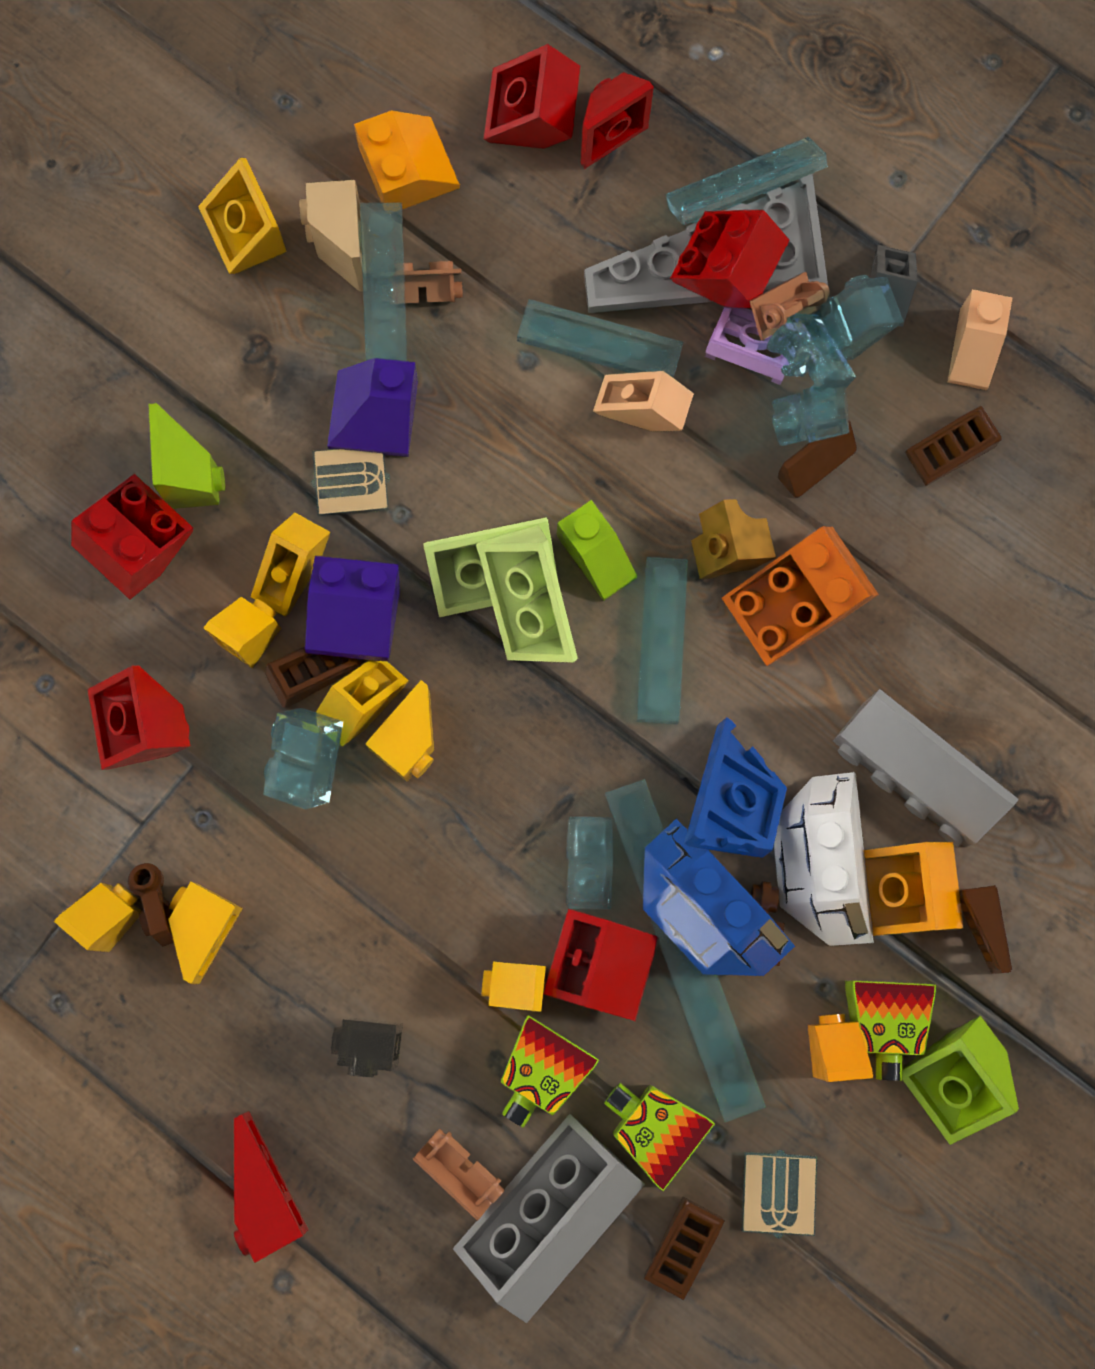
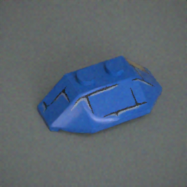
(708, 909)

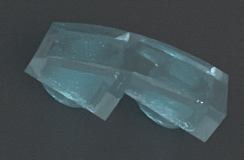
(590, 863)

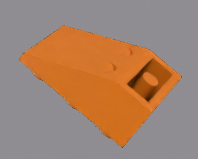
(799, 595)

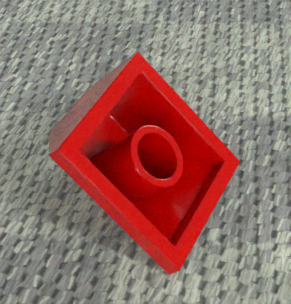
(615, 115)
(136, 719)

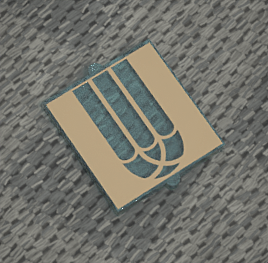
(349, 482)
(779, 1193)

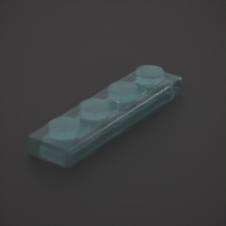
(746, 180)
(383, 280)
(597, 340)
(662, 640)

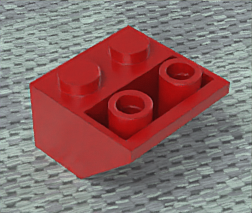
(731, 256)
(130, 535)
(601, 965)

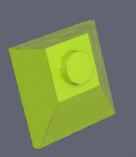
(180, 465)
(963, 1081)

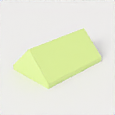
(457, 568)
(527, 597)

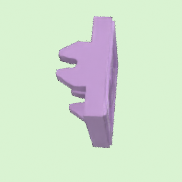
(739, 323)

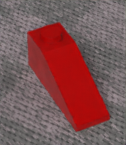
(262, 1203)

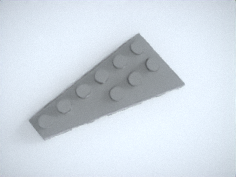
(643, 276)

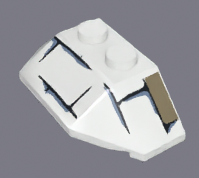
(824, 861)

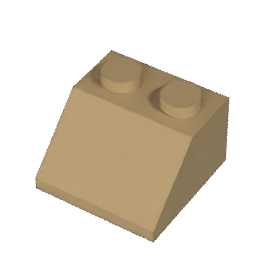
(334, 226)

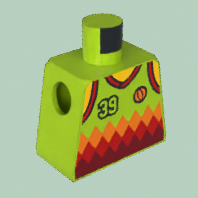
(891, 1020)
(543, 1071)
(657, 1130)

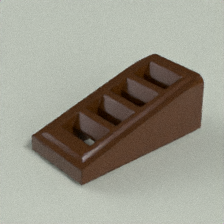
(981, 426)
(302, 688)
(985, 919)
(700, 1214)

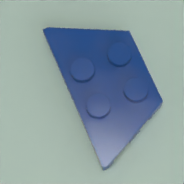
(736, 800)

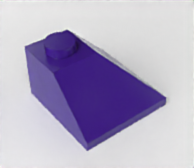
(374, 407)

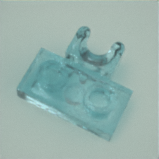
(811, 350)
(815, 418)

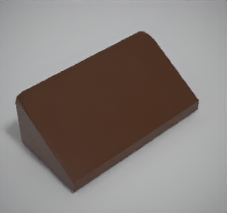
(816, 462)

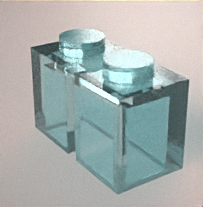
(860, 314)
(303, 757)

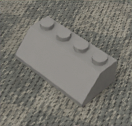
(923, 770)
(547, 1219)

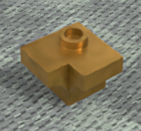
(731, 541)

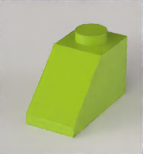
(596, 550)

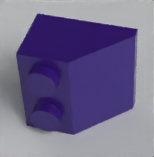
(352, 608)

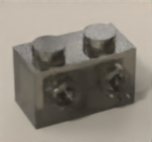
(367, 1046)

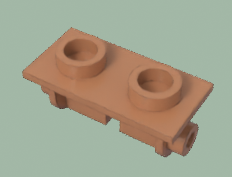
(437, 280)
(785, 300)
(466, 1182)

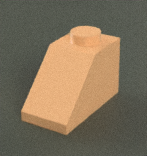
(979, 339)
(644, 400)

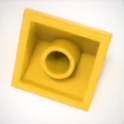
(241, 220)

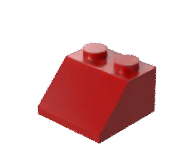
(533, 99)

